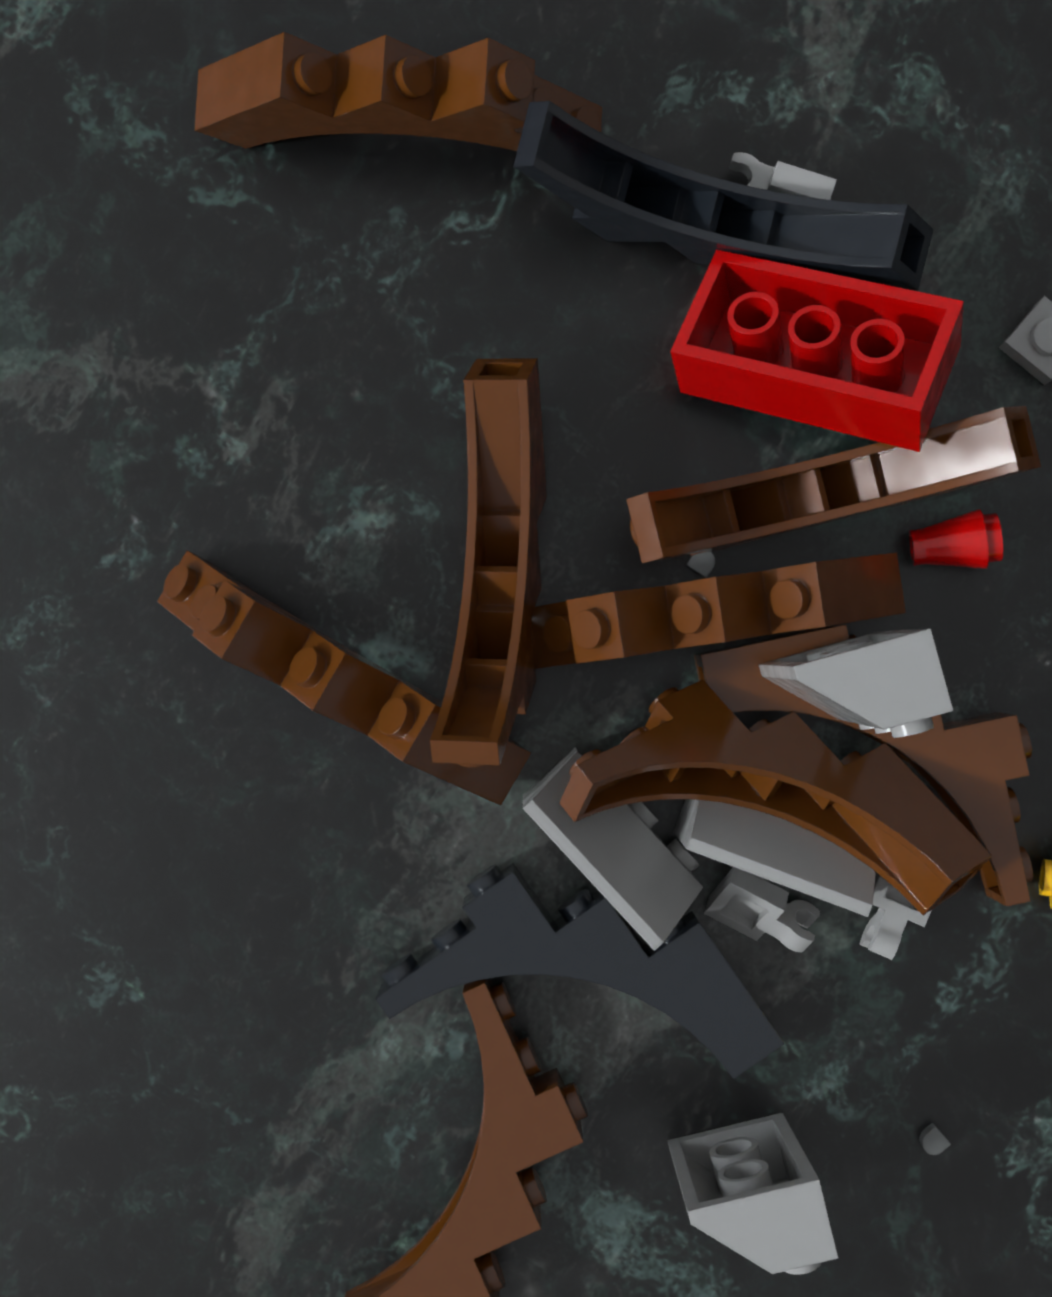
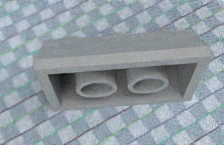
(870, 680)
(776, 852)
(619, 855)
(756, 1194)

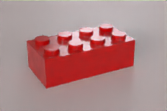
(818, 348)

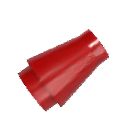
(960, 542)

